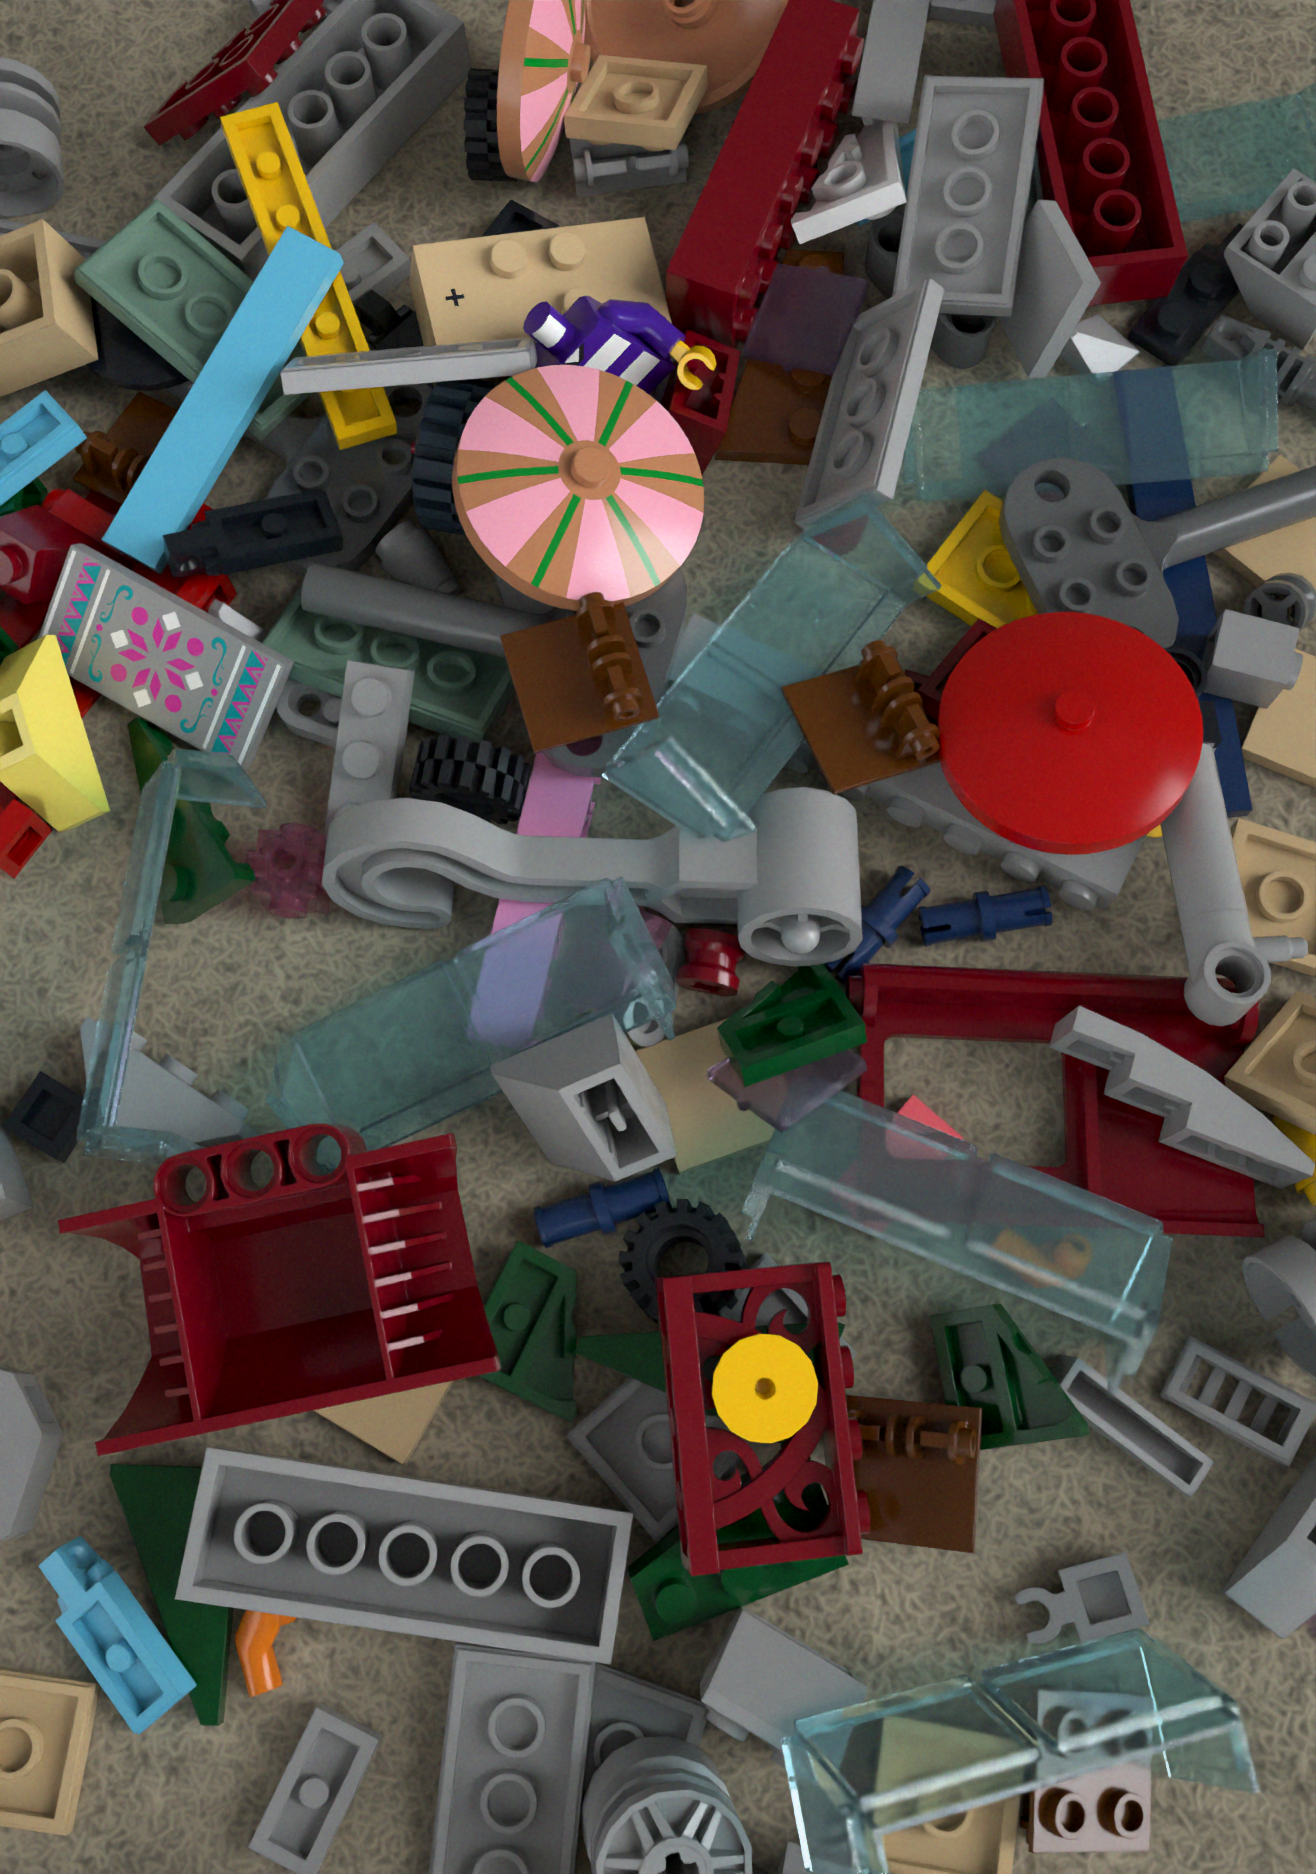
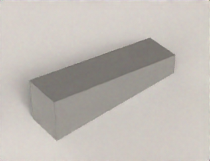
(1132, 1426)

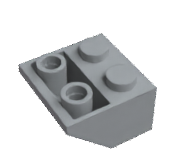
(1277, 260)
(589, 1101)
(770, 1679)

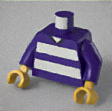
(615, 338)

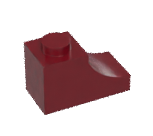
(706, 411)
(35, 551)

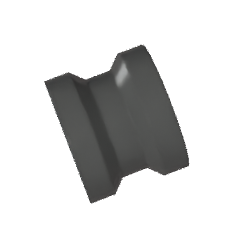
(1297, 594)

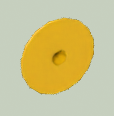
(764, 1388)

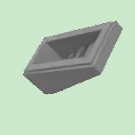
(1294, 1429)

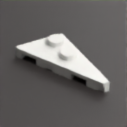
(860, 182)

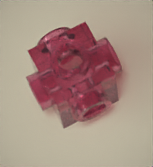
(295, 890)

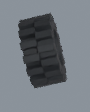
(481, 127)
(471, 777)
(672, 1227)

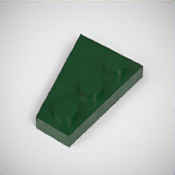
(677, 1600)

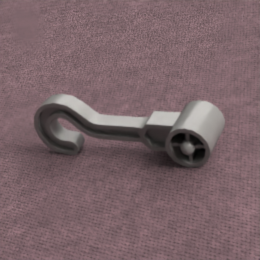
(783, 885)

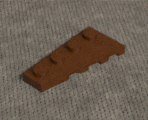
(775, 409)

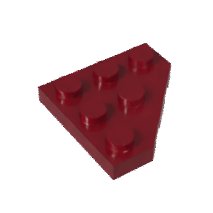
(238, 66)

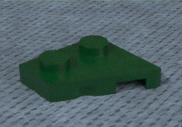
(790, 1026)
(534, 1329)
(995, 1368)

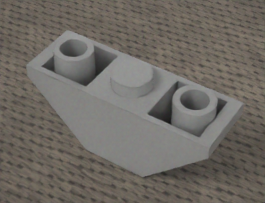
(163, 1098)
(27, 1450)
(1279, 1570)

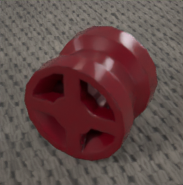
(710, 962)

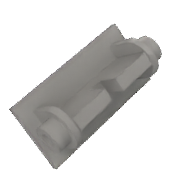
(625, 167)

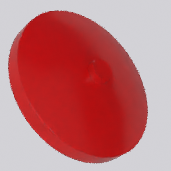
(1069, 733)

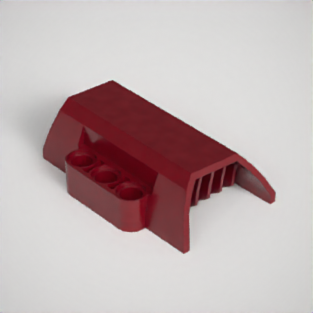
(297, 1286)

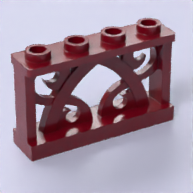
(712, 1503)

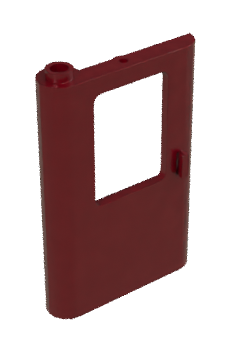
(1107, 1142)

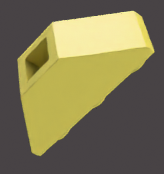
(44, 738)

